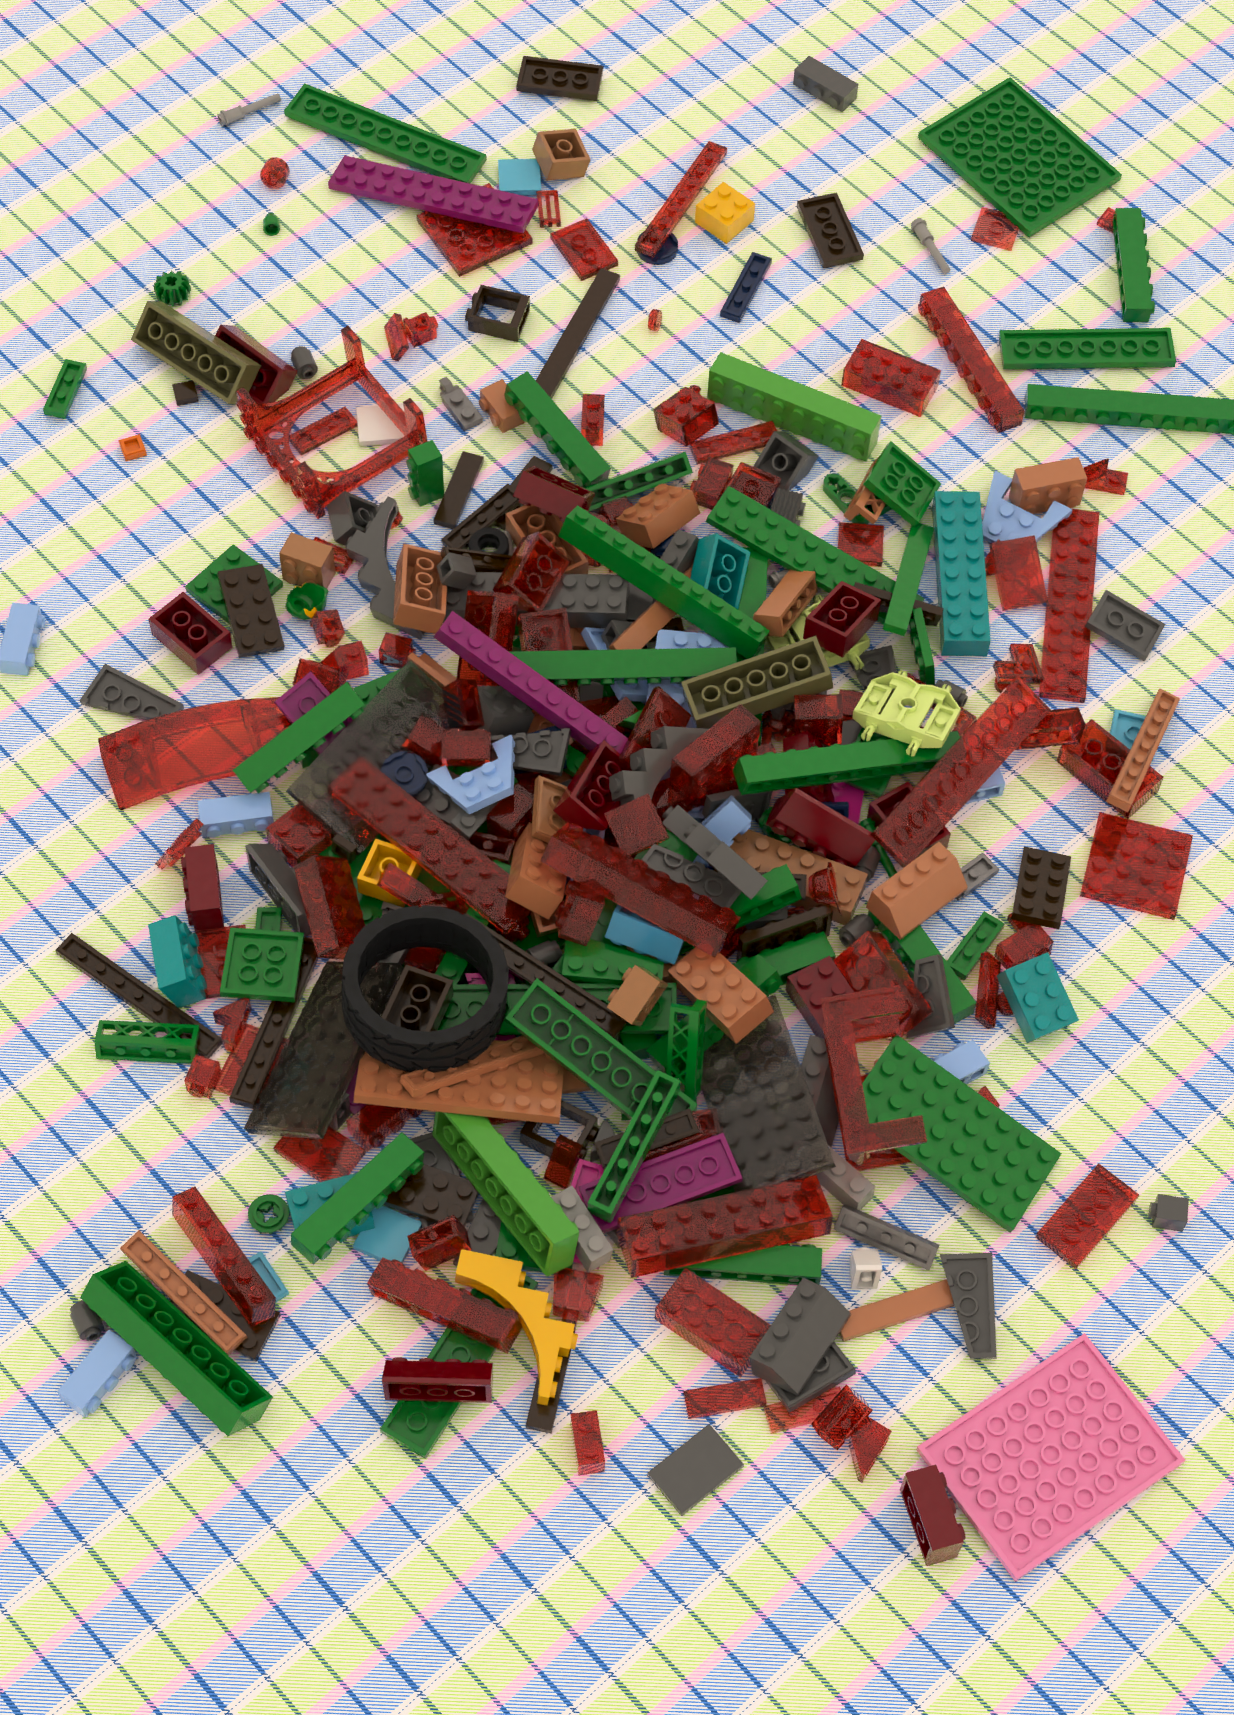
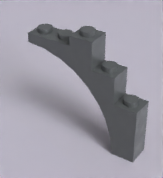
(374, 575)
(651, 764)
(713, 851)

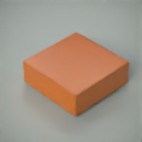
(132, 447)

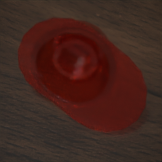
(824, 887)

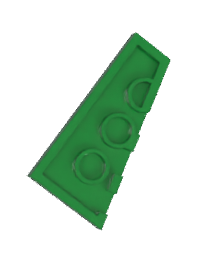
(603, 963)

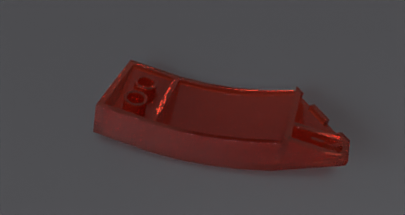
(187, 747)

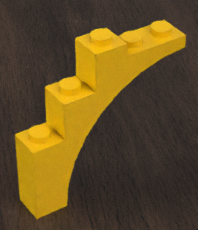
(548, 1337)

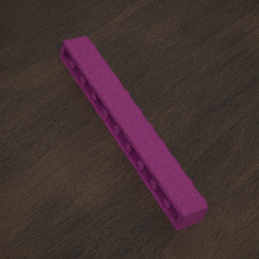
(526, 684)

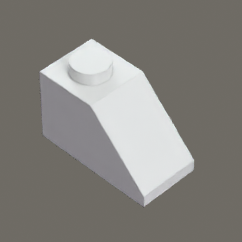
(865, 1268)

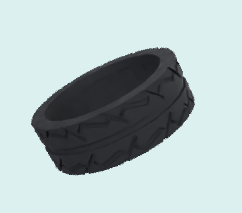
(424, 928)

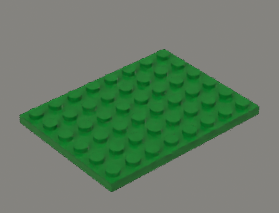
(1019, 156)

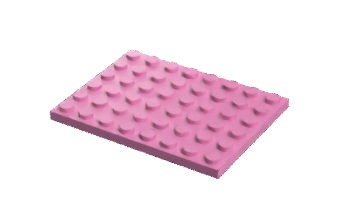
(1050, 1456)

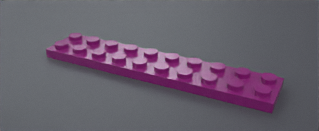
(433, 194)

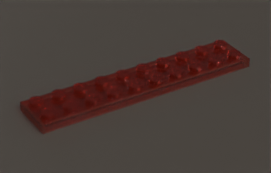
(1069, 607)
(960, 772)
(428, 842)

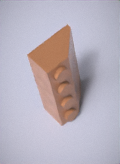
(918, 891)

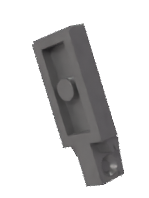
(459, 405)
(977, 873)

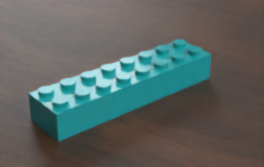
(961, 573)

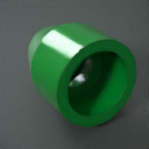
(271, 224)

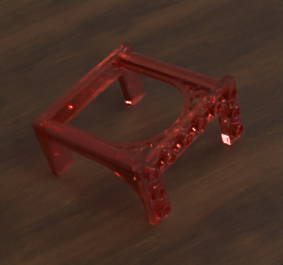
(265, 418)
(858, 1020)

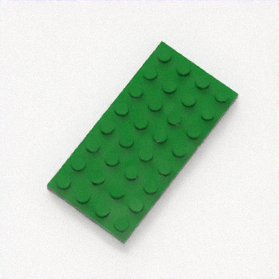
(969, 1139)

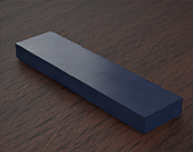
(745, 287)

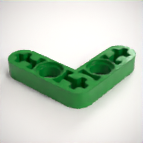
(845, 490)

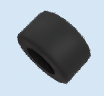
(489, 538)

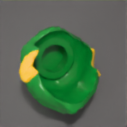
(306, 600)

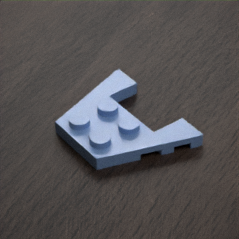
(1007, 521)
(483, 785)

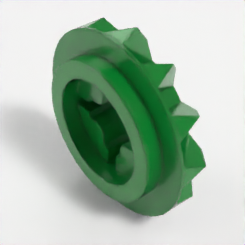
(264, 1204)

